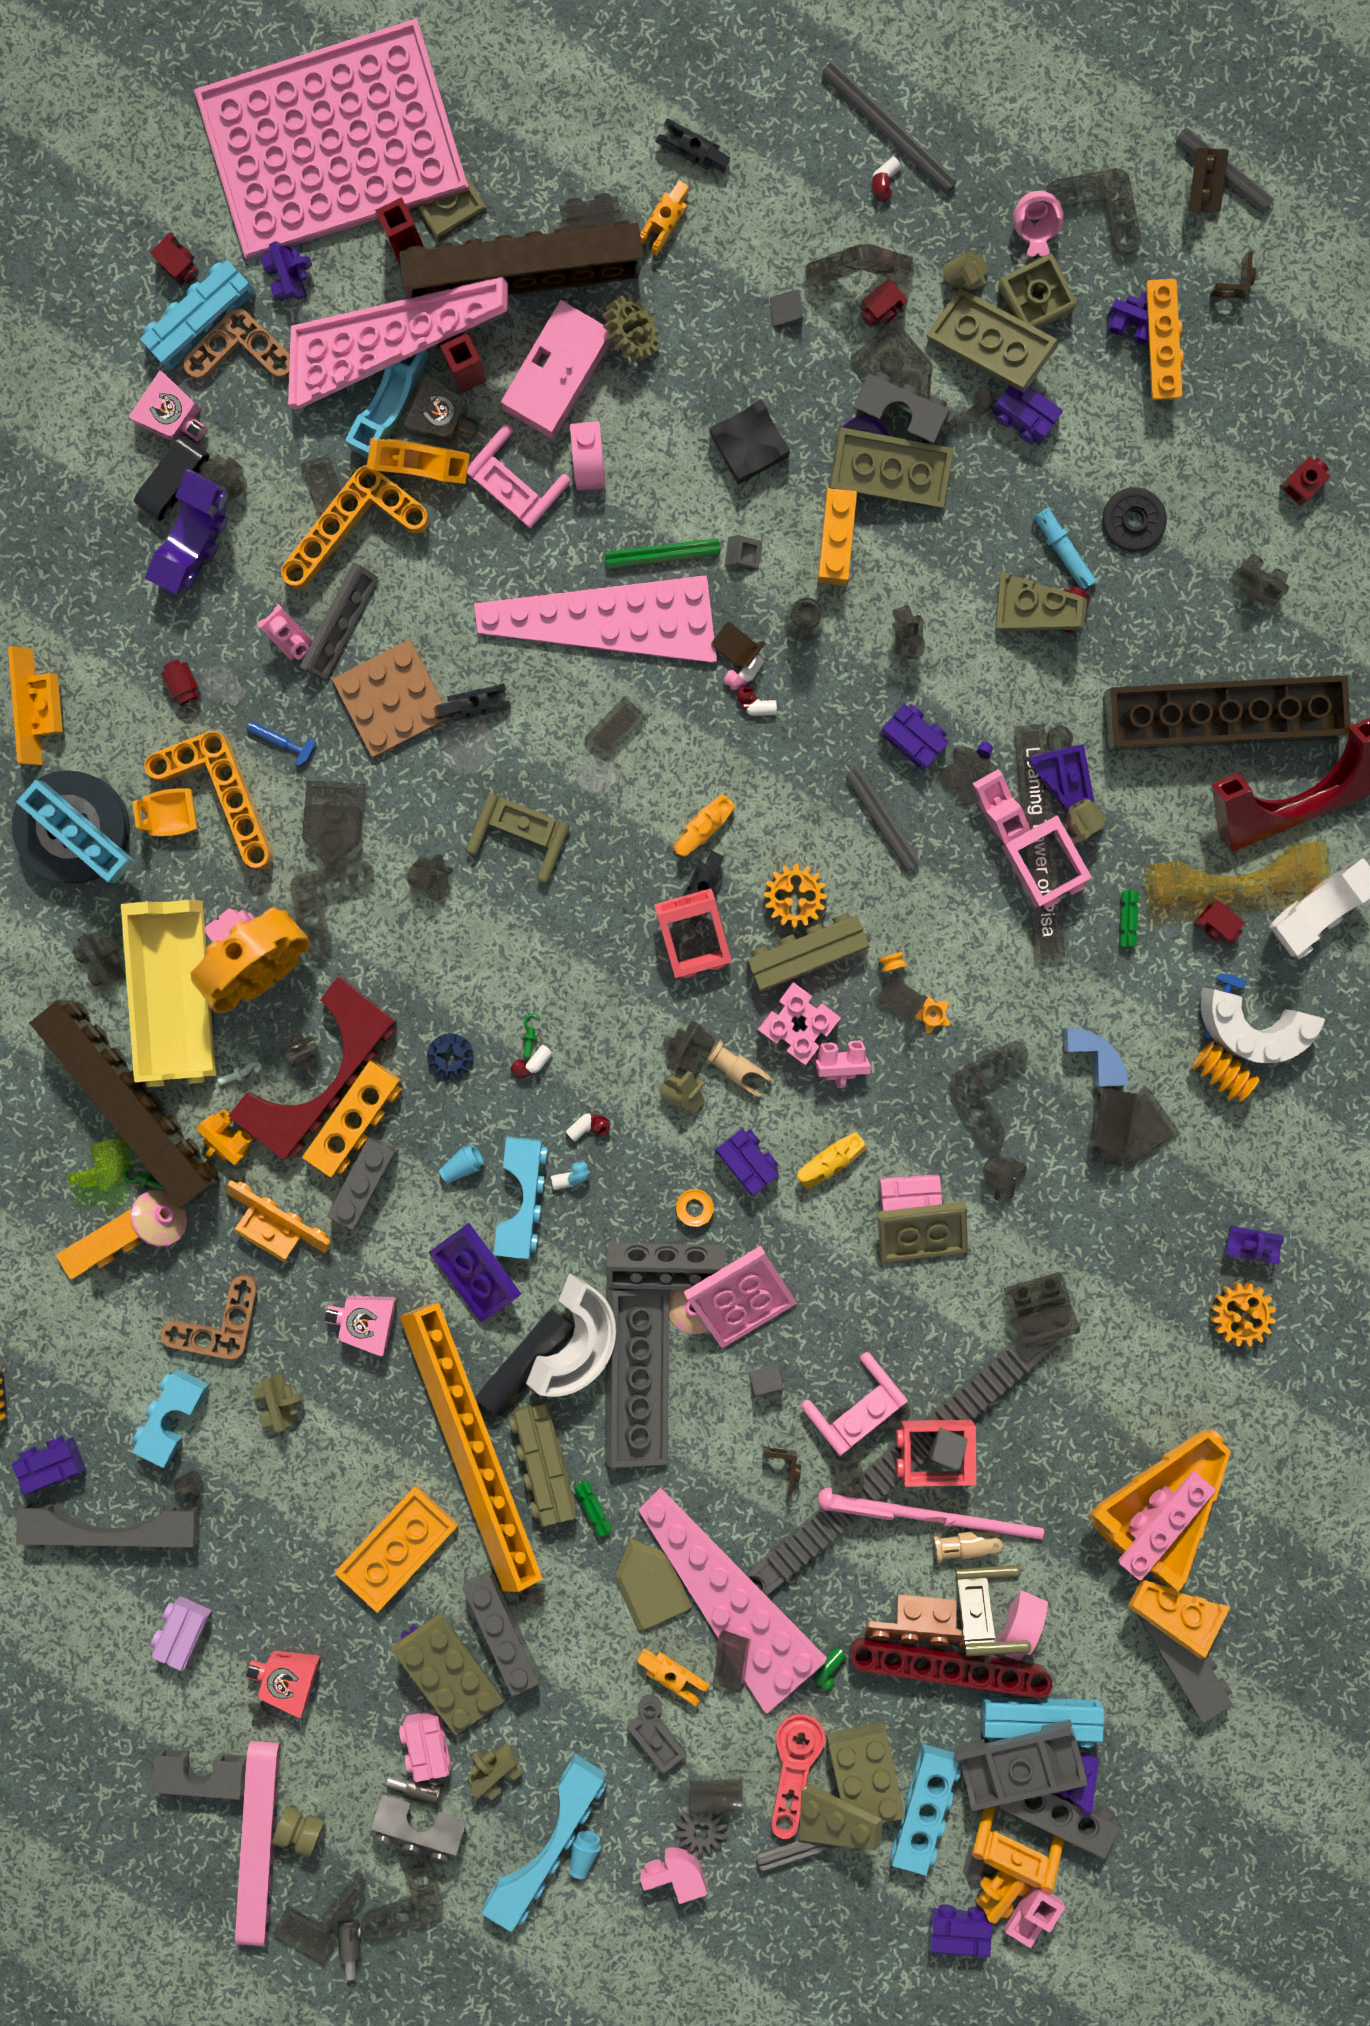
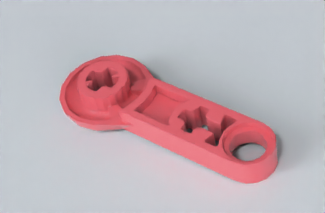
(795, 1766)

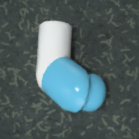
(573, 1178)

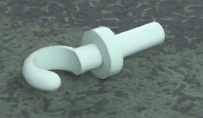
(239, 1074)

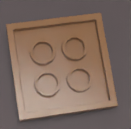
(390, 698)

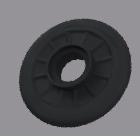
(1139, 501)

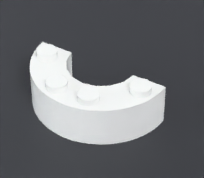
(1304, 920)
(1275, 1044)
(588, 1348)

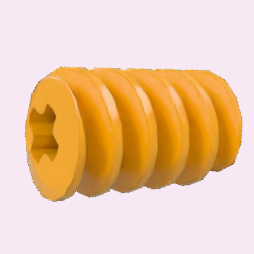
(1225, 1071)

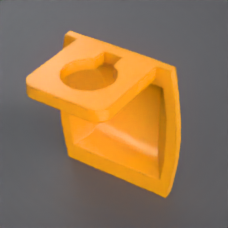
(166, 812)

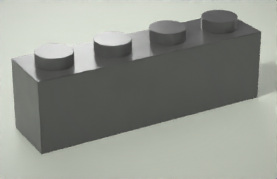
(502, 1632)
(1194, 1675)

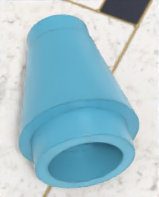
(463, 1163)
(584, 1851)

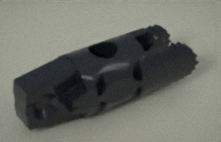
(706, 154)
(460, 709)
(707, 873)

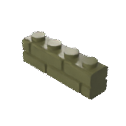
(808, 953)
(544, 1463)

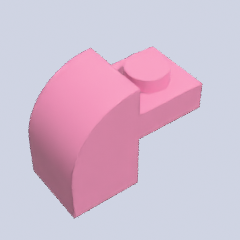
(587, 456)
(999, 807)
(1024, 1622)
(681, 1870)
(1033, 1913)

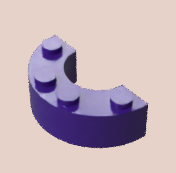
(193, 535)

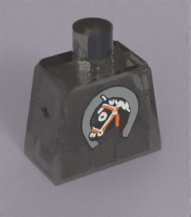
(439, 413)

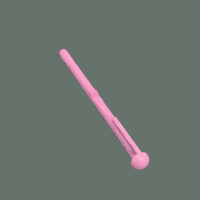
(887, 1511)

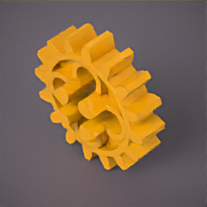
(807, 908)
(1259, 1310)

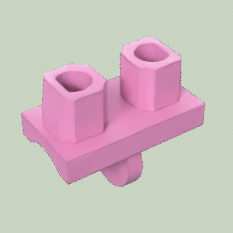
(285, 633)
(841, 1065)

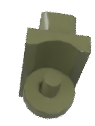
(280, 1402)
(490, 1769)

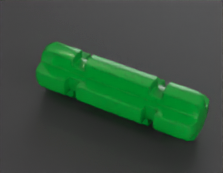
(1129, 918)
(593, 1508)

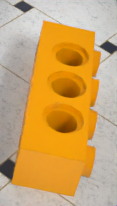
(320, 1151)

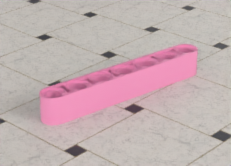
(256, 1841)

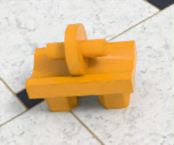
(222, 1139)
(999, 1895)

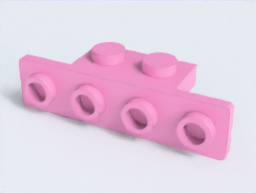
(1163, 1522)

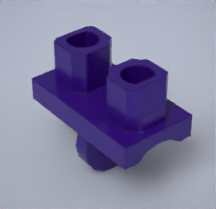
(290, 268)
(1131, 312)
(1254, 1244)

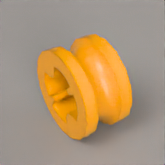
(892, 961)

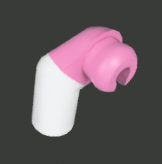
(747, 674)

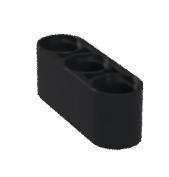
(162, 485)

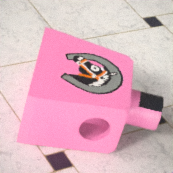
(167, 411)
(364, 1322)

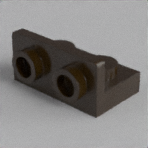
(1208, 180)

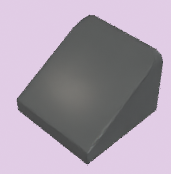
(786, 308)
(743, 552)
(766, 1380)
(948, 1449)
(976, 1868)

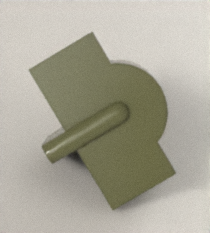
(966, 271)
(1084, 819)
(683, 1092)

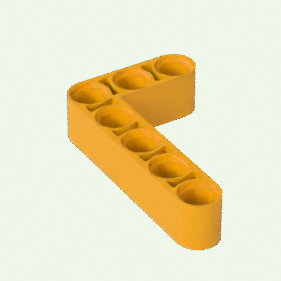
(348, 520)
(225, 789)

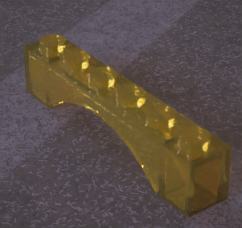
(1177, 879)

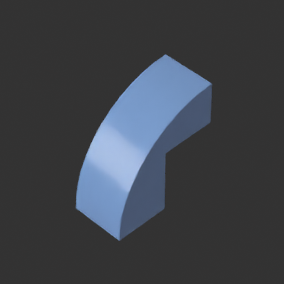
(1107, 1064)

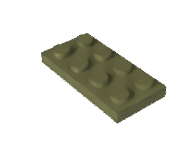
(992, 340)
(891, 468)
(447, 1674)

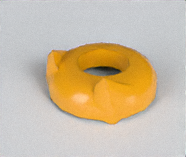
(694, 1194)

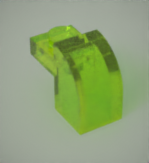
(110, 1162)

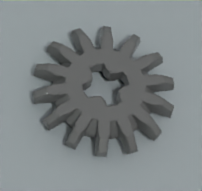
(689, 1828)

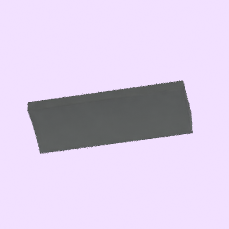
(638, 1379)

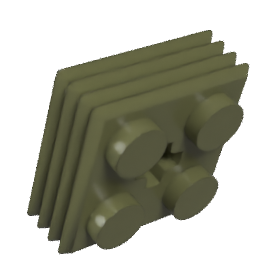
(1044, 278)

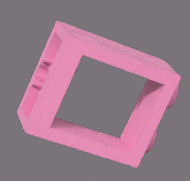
(1052, 897)

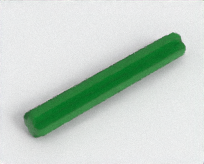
(662, 553)

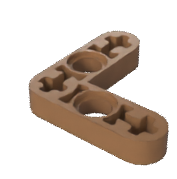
(234, 338)
(228, 1330)

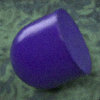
(985, 750)

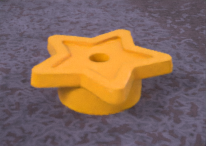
(940, 1018)

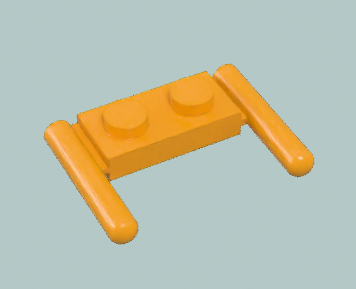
(1016, 1858)

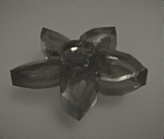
(263, 1711)

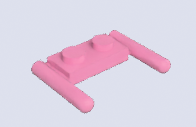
(509, 488)
(864, 1415)

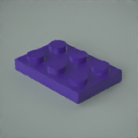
(475, 1272)

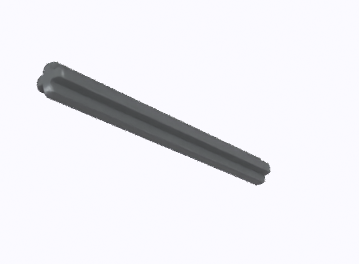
(889, 127)

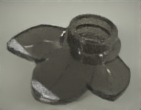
(964, 773)

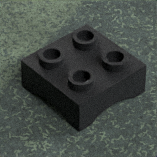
(749, 442)

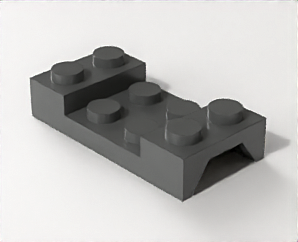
(1022, 1766)

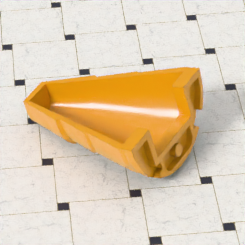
(1113, 1515)

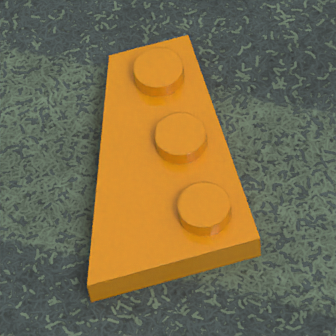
(1181, 1617)

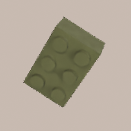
(866, 1770)

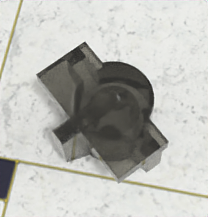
(430, 877)
(1003, 1175)

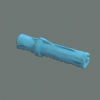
(1061, 543)

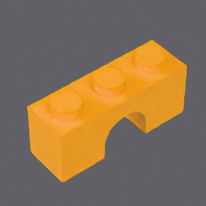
(837, 537)

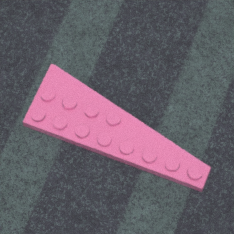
(357, 344)
(640, 618)
(778, 1651)

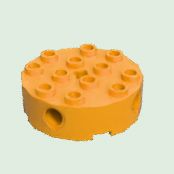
(249, 960)

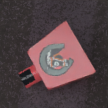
(285, 1680)

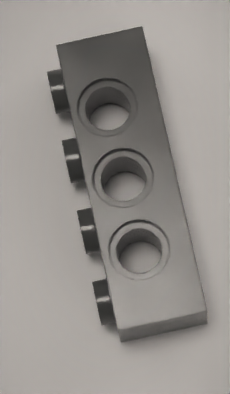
(661, 1265)
(1095, 1837)

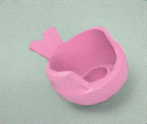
(1038, 206)

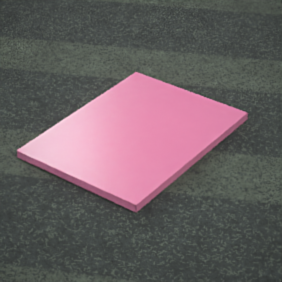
(331, 138)

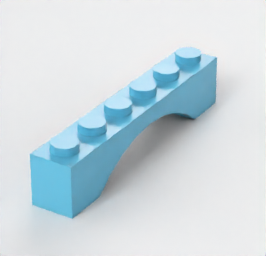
(513, 1892)

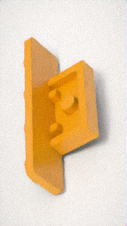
(1164, 339)
(34, 705)
(271, 1227)
(100, 1246)

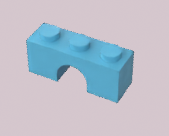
(156, 1440)

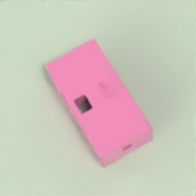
(556, 370)

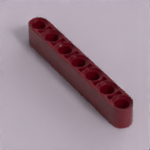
(961, 1676)

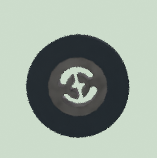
(89, 797)

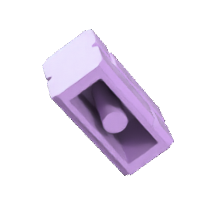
(180, 1633)

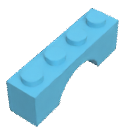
(388, 403)
(516, 1235)

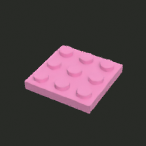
(740, 1297)

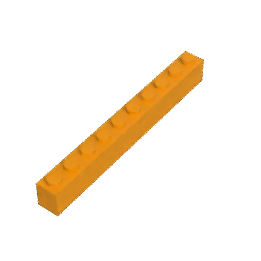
(471, 1448)

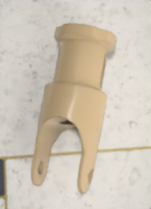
(734, 1066)
(966, 1545)

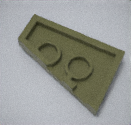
(1036, 607)
(836, 1822)

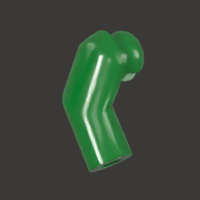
(822, 1677)

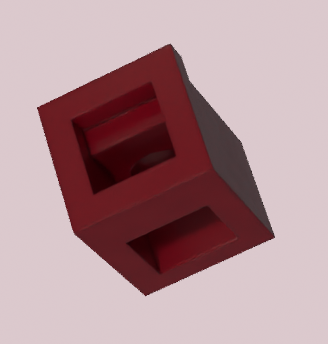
(175, 260)
(882, 304)
(1297, 484)
(1220, 922)

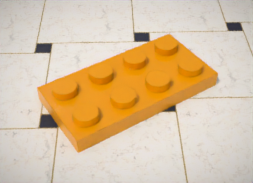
(396, 1548)

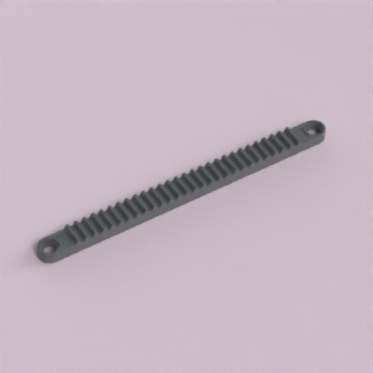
(881, 1474)

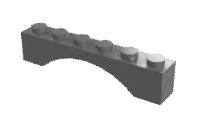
(48, 1525)

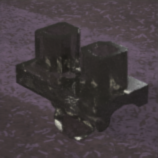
(1259, 584)
(907, 633)
(103, 957)
(684, 1046)
(716, 1796)

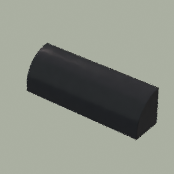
(511, 1378)

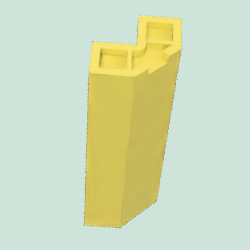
(166, 1011)

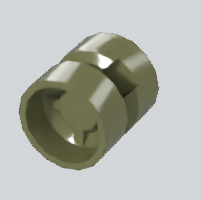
(298, 1832)

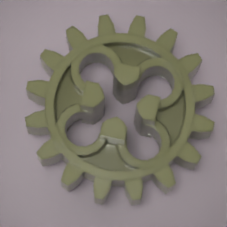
(621, 316)

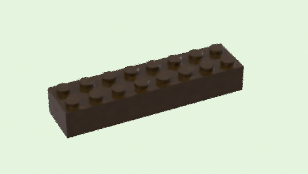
(527, 262)
(1227, 712)
(125, 1102)

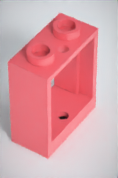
(684, 908)
(967, 1472)

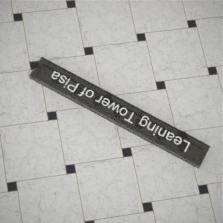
(1040, 854)

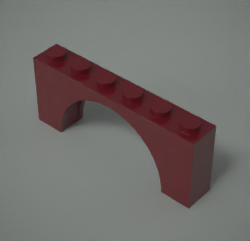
(458, 350)
(1249, 819)
(362, 1029)

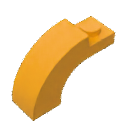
(418, 460)

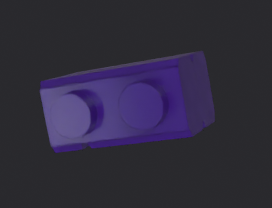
(1027, 412)
(914, 736)
(747, 1161)
(49, 1465)
(960, 1931)

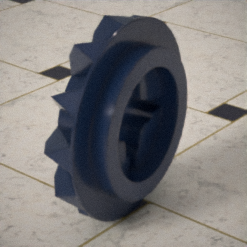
(461, 1048)

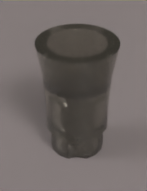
(803, 629)

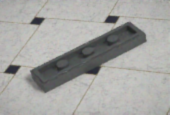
(339, 621)

